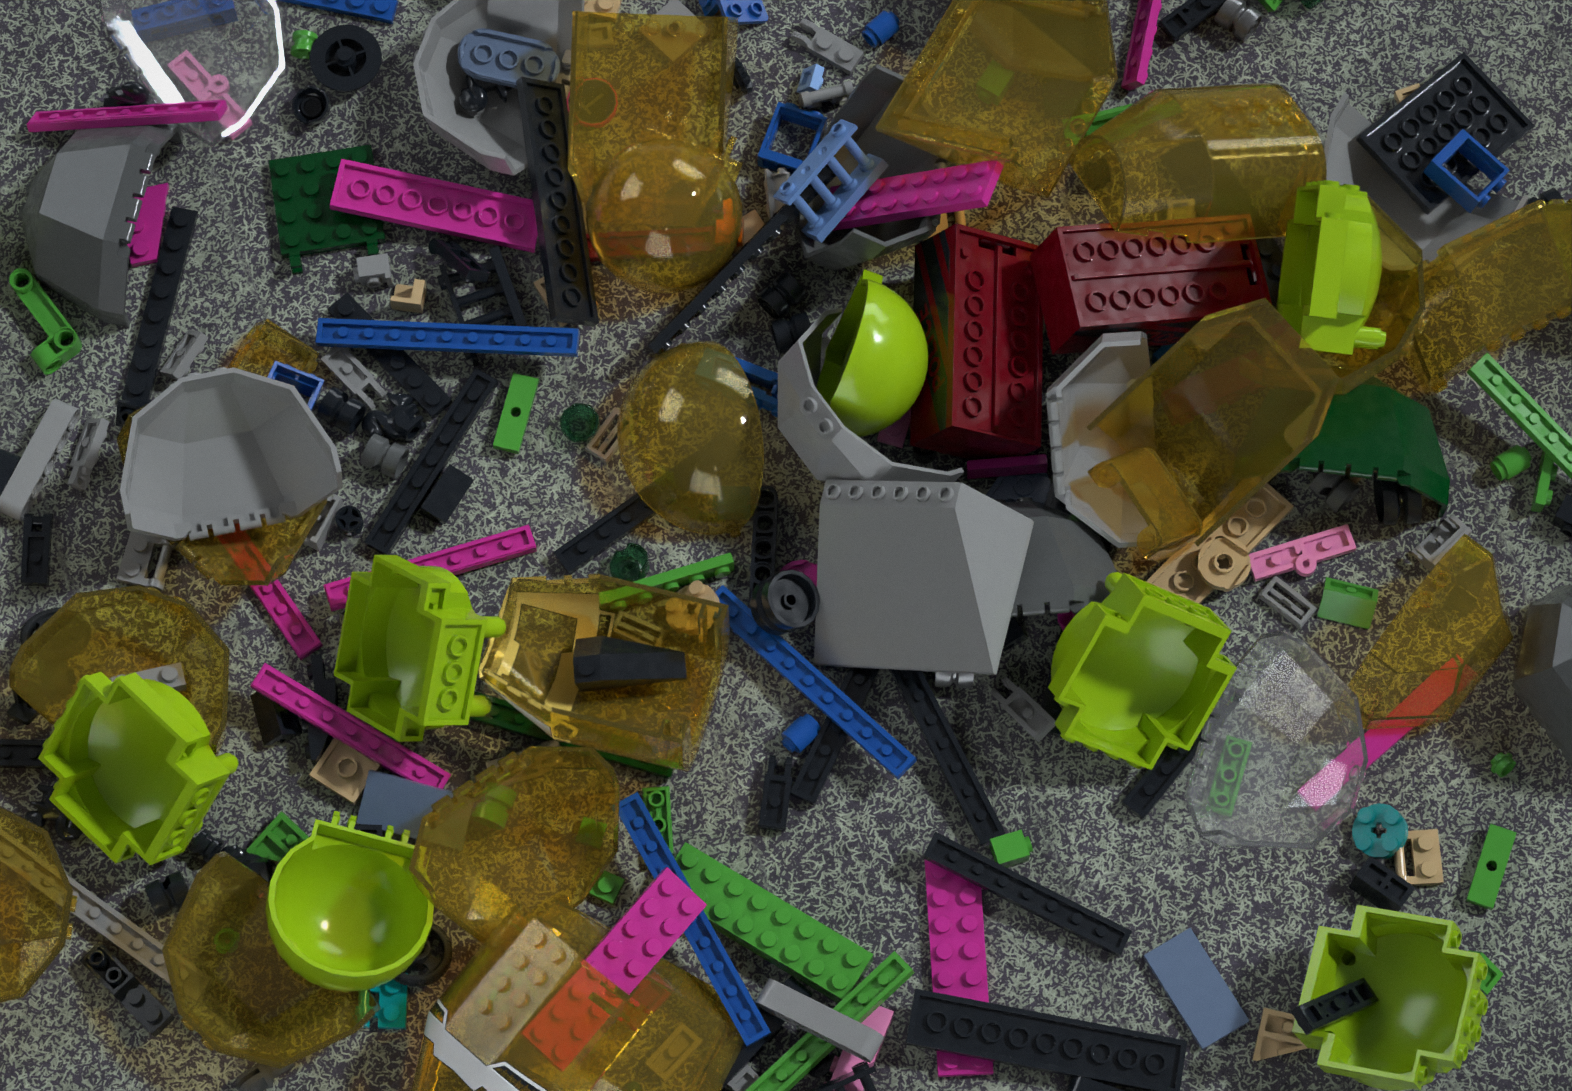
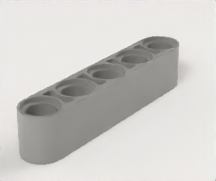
(38, 459)
(819, 1020)

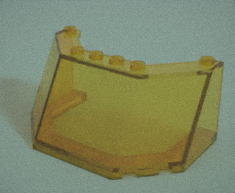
(1493, 289)

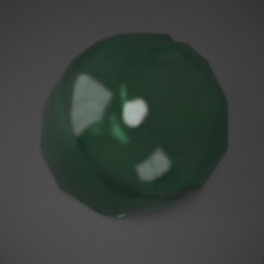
(580, 422)
(630, 563)

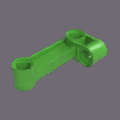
(51, 353)

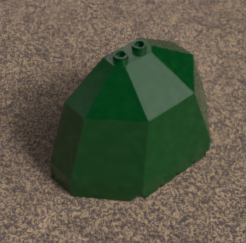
(1383, 433)

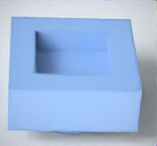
(811, 79)

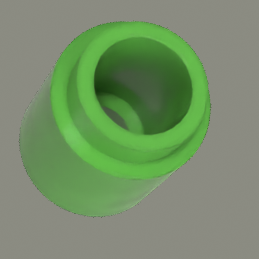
(1511, 463)

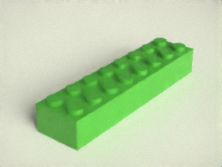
(774, 927)

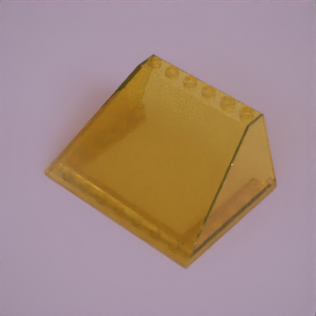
(1008, 86)

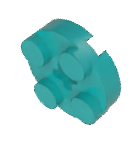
(1369, 819)

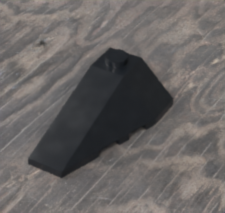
(617, 663)

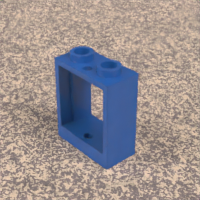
(792, 113)
(1478, 157)
(304, 383)

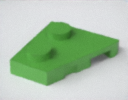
(277, 838)

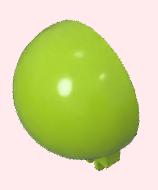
(874, 359)
(347, 907)

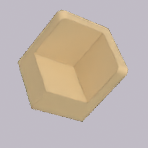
(409, 297)

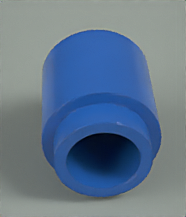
(881, 29)
(800, 733)

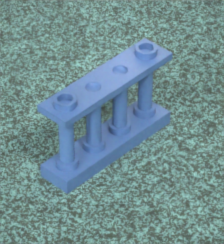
(848, 193)

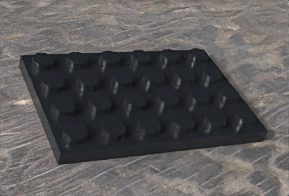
(1431, 117)

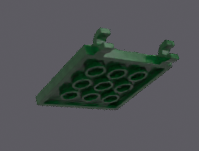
(302, 206)

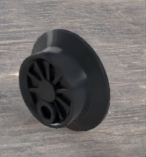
(345, 58)

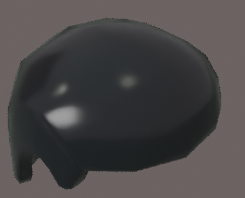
(311, 105)

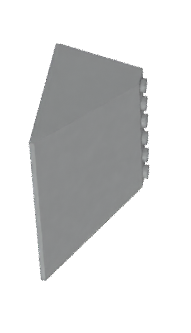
(916, 576)

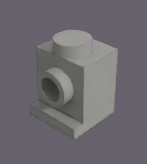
(373, 271)

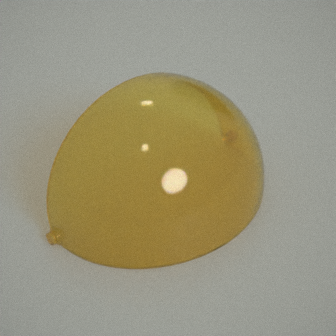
(694, 439)

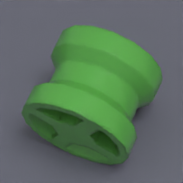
(303, 43)

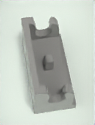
(324, 523)
(1440, 541)

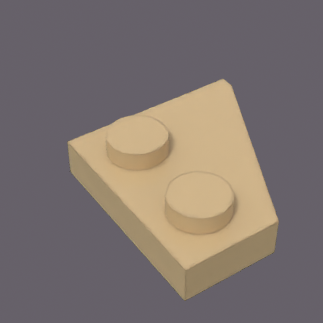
(1276, 1035)

